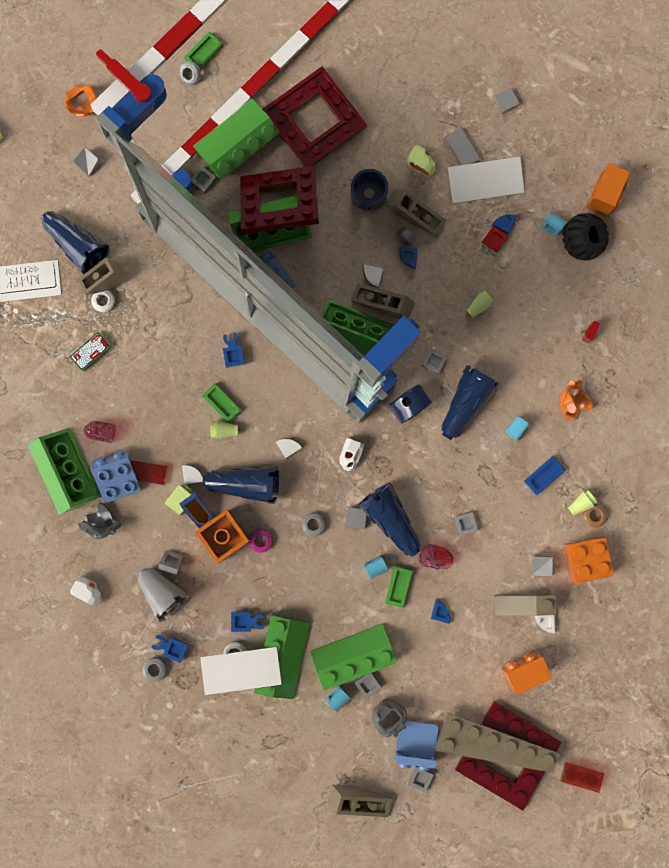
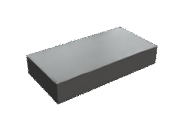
(461, 147)

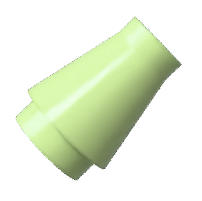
(481, 303)
(221, 429)
(583, 503)

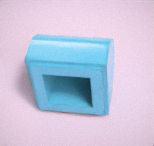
(553, 224)
(517, 428)
(375, 567)
(338, 698)

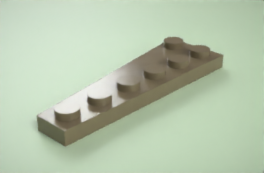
(481, 742)

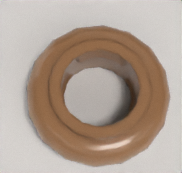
(603, 516)

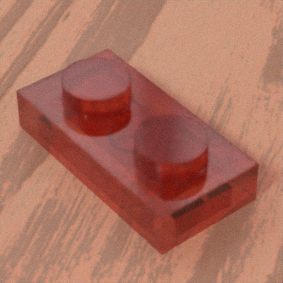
(149, 472)
(582, 777)

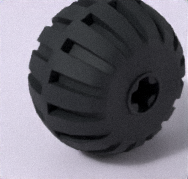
(585, 236)

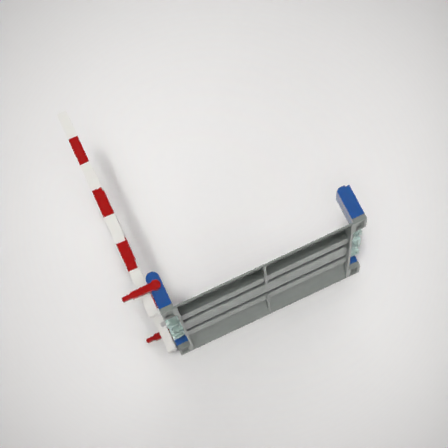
(218, 253)

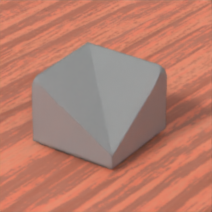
(87, 161)
(541, 566)

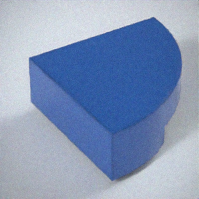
(504, 223)
(408, 256)
(440, 612)

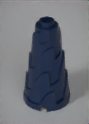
(80, 246)
(471, 394)
(248, 483)
(387, 512)

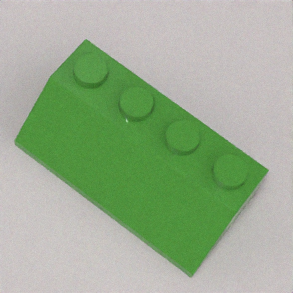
(236, 139)
(274, 238)
(357, 327)
(64, 470)
(290, 638)
(353, 657)

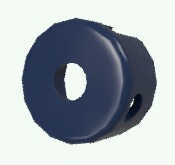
(369, 179)
(419, 402)

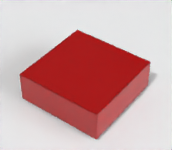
(495, 239)
(590, 332)

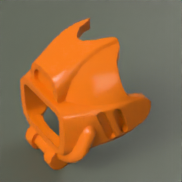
(85, 109)
(574, 402)

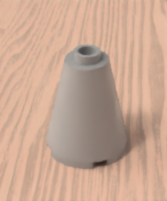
(161, 594)

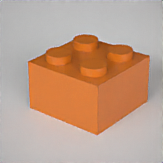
(608, 190)
(222, 536)
(588, 560)
(526, 672)

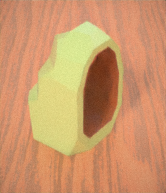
(421, 161)

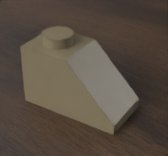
(102, 277)

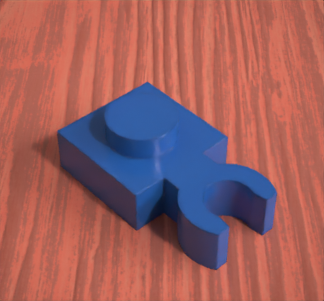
(233, 354)
(243, 621)
(173, 648)

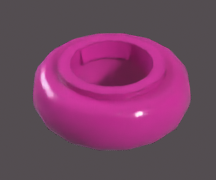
(266, 547)

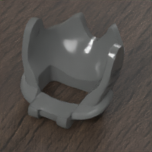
(97, 523)
(382, 710)

